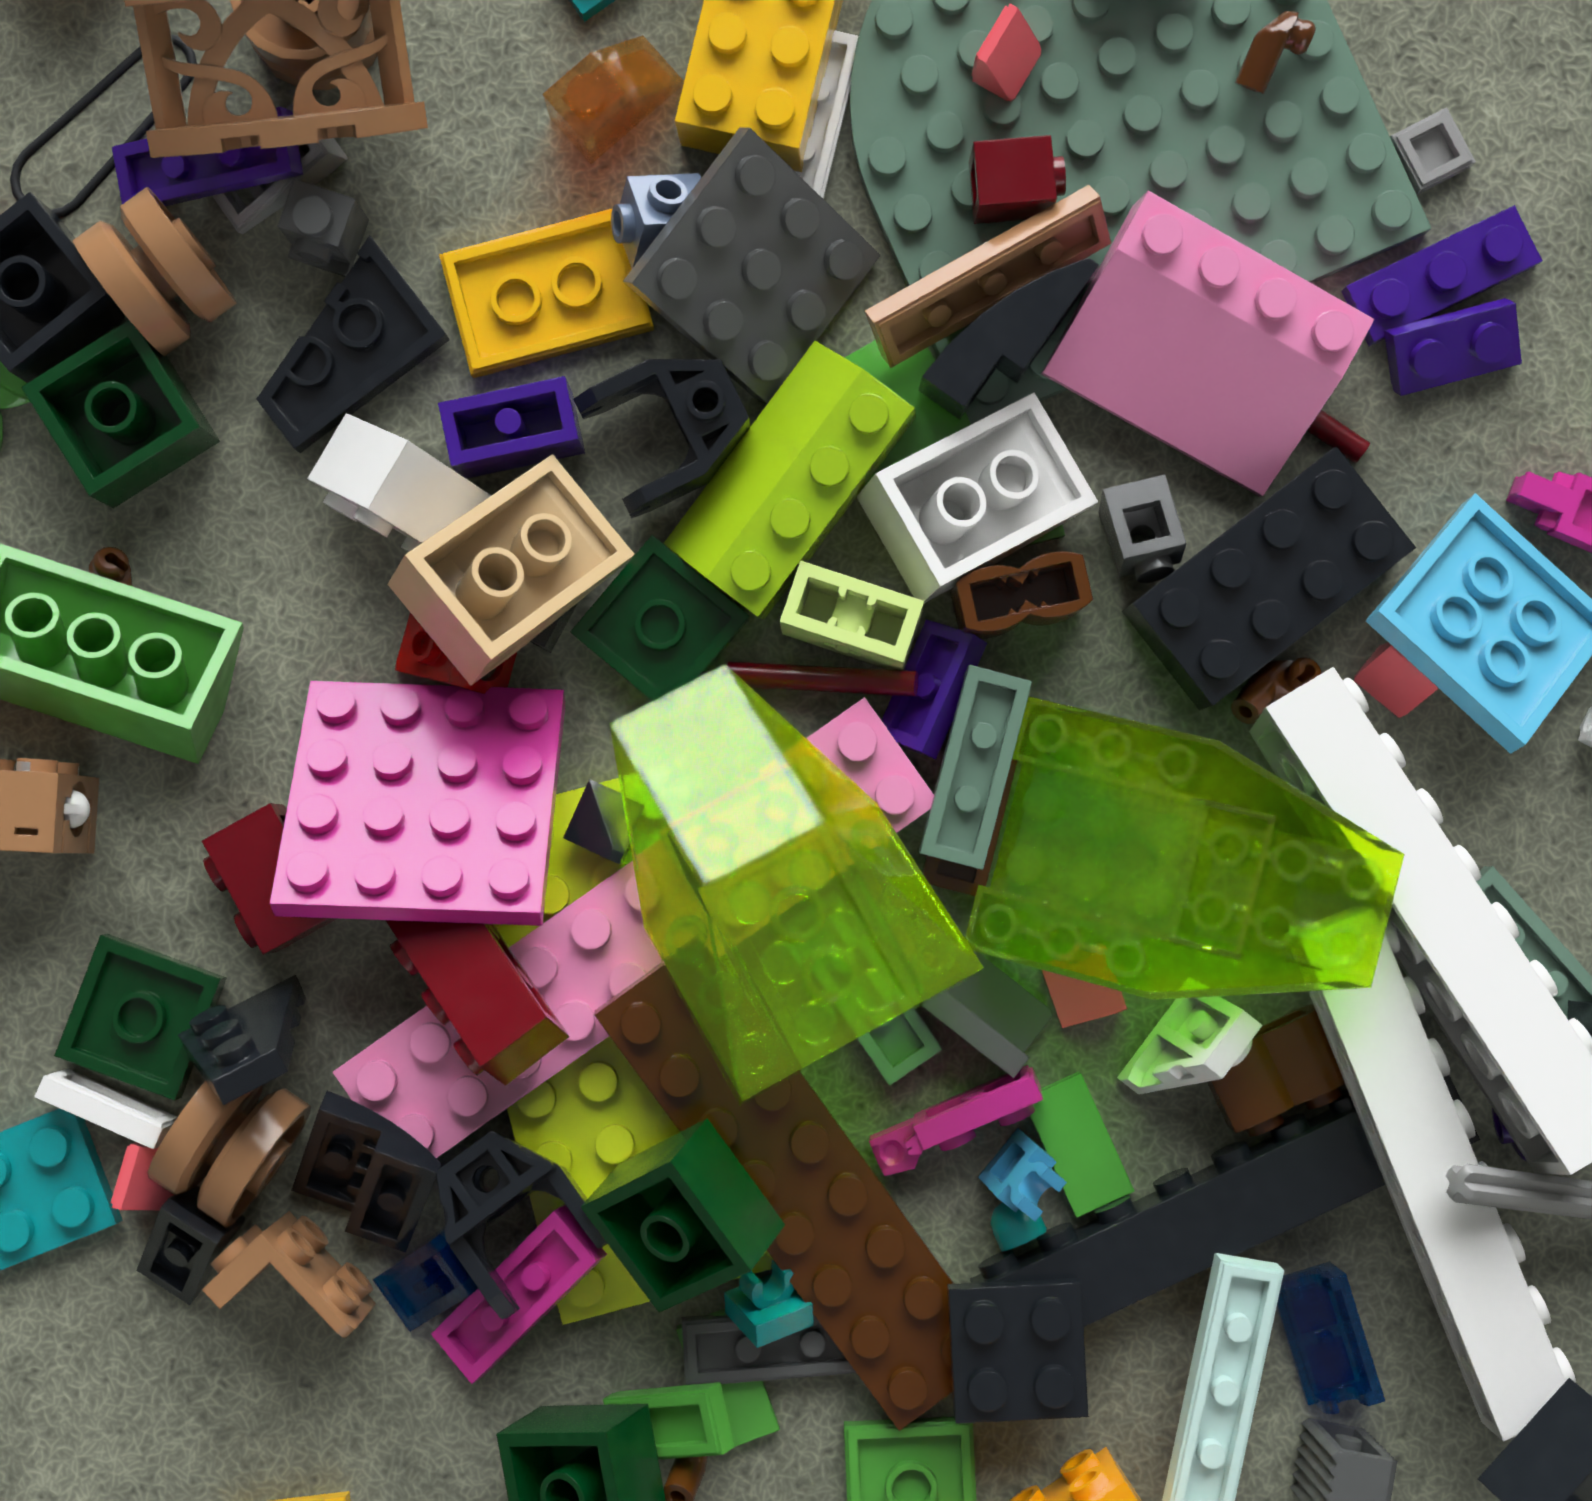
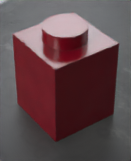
(1014, 178)

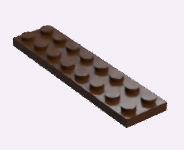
(842, 1232)

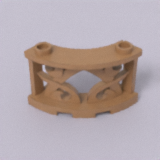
(216, 130)

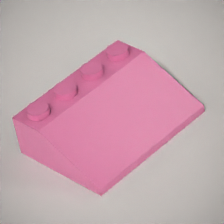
(1206, 344)

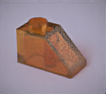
(610, 94)

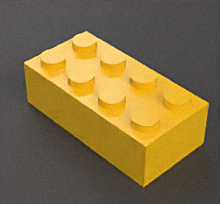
(758, 71)

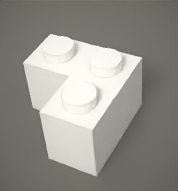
(391, 483)

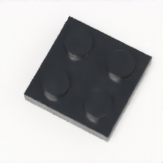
(1017, 1350)

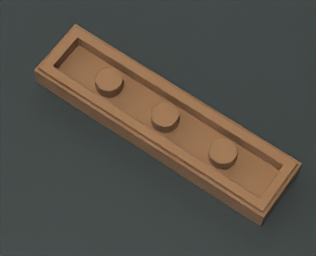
(988, 274)

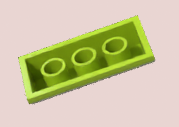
(791, 478)

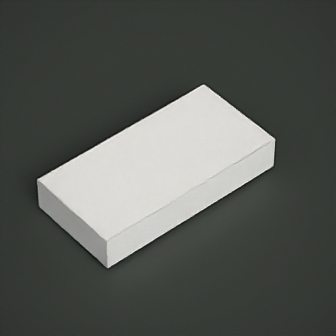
(106, 1107)

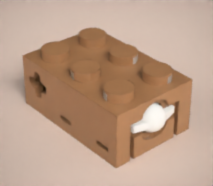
(47, 807)

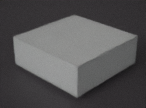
(1432, 150)

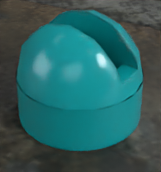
(1014, 1228)

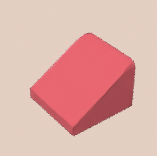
(1006, 55)
(1394, 680)
(1080, 1000)
(134, 1187)

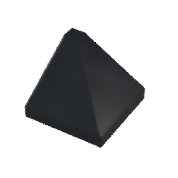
(600, 823)

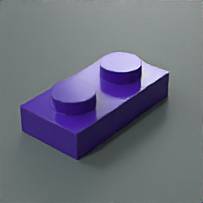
(1453, 346)
(941, 665)

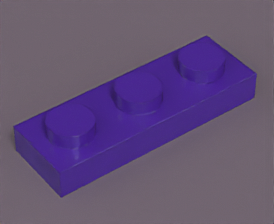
(203, 175)
(1444, 273)

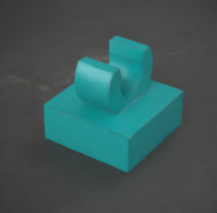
(767, 1306)

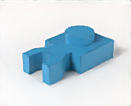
(1021, 1174)

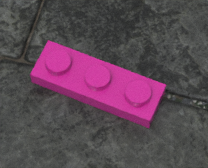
(538, 1277)

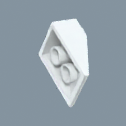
(975, 497)

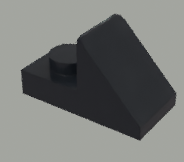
(184, 1246)

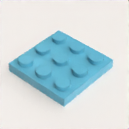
(1489, 623)

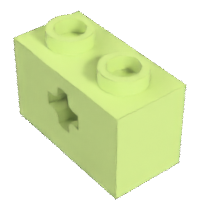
(851, 616)

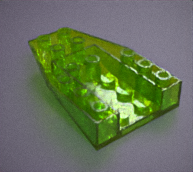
(1177, 868)
(772, 884)

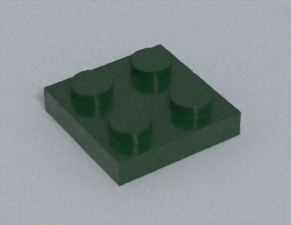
(659, 622)
(132, 1016)

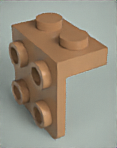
(299, 1255)

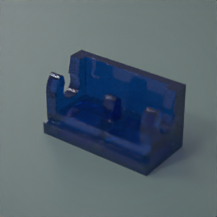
(1327, 1338)

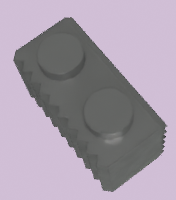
(1342, 1464)

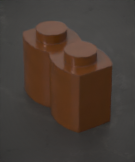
(1038, 594)
(1283, 1069)

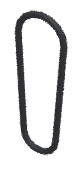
(74, 111)

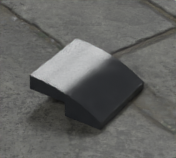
(368, 1169)

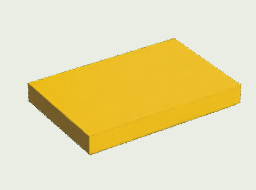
(542, 294)

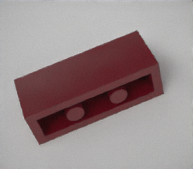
(482, 992)

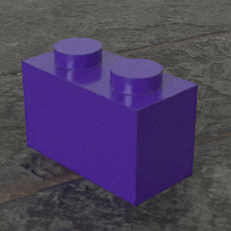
(511, 427)

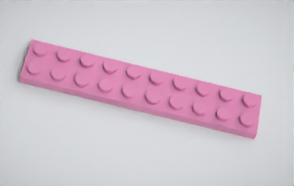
(579, 965)

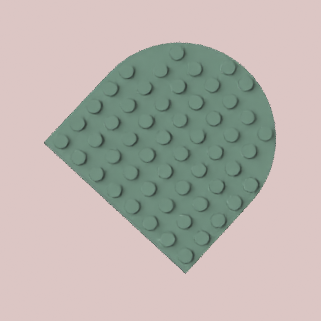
(1133, 106)

